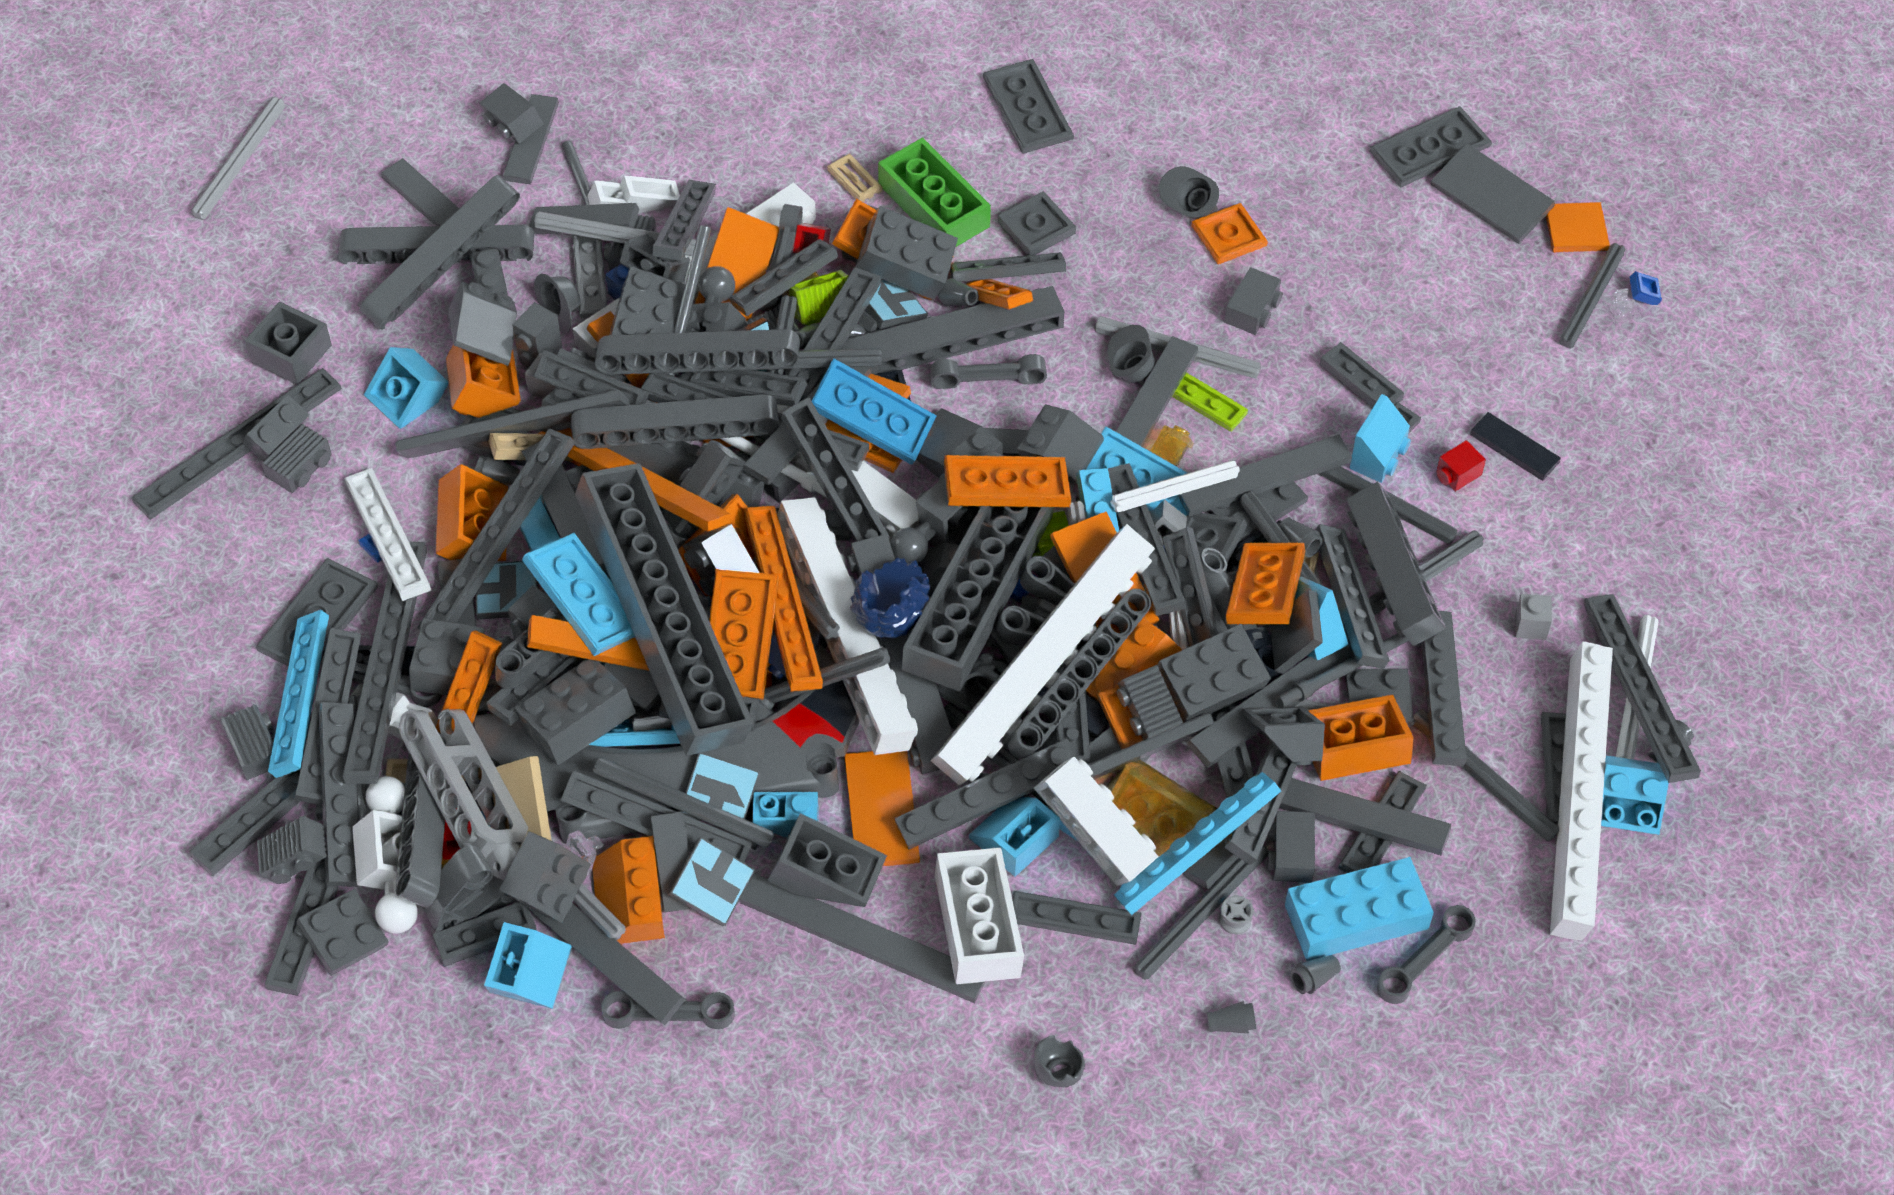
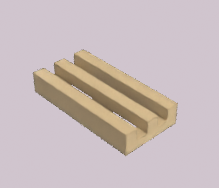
(866, 193)

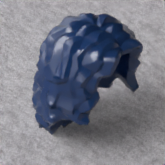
(890, 598)

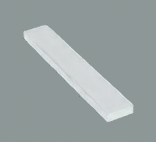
(387, 534)

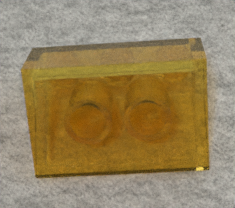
(1158, 804)

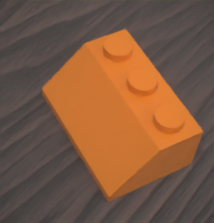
(480, 384)
(463, 509)
(1138, 652)
(1363, 737)
(629, 888)

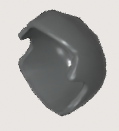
(1053, 1053)

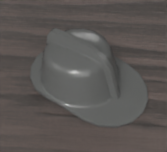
(1189, 192)
(558, 296)
(1131, 354)

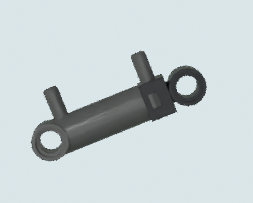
(1220, 589)

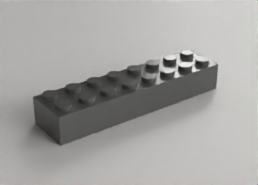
(973, 593)

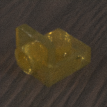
(1172, 444)

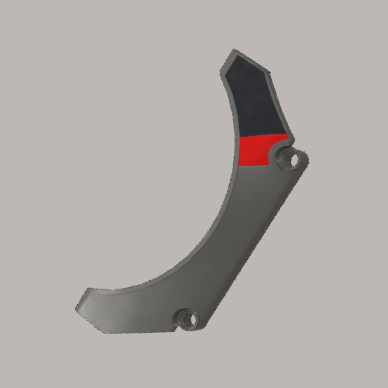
(789, 749)

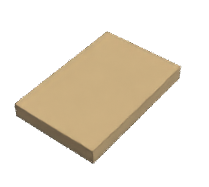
(526, 788)

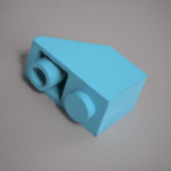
(781, 809)

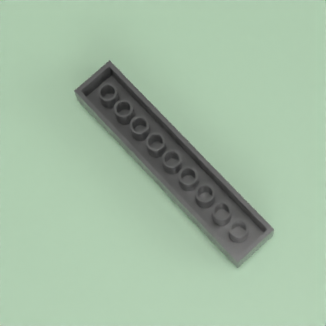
(663, 609)

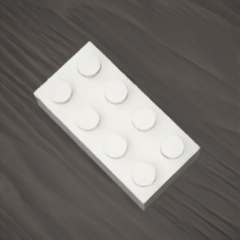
(1097, 821)
(978, 916)

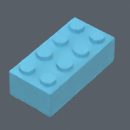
(1358, 908)

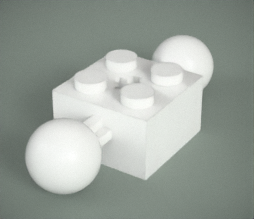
(377, 853)

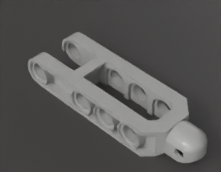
(458, 757)

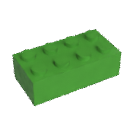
(933, 191)

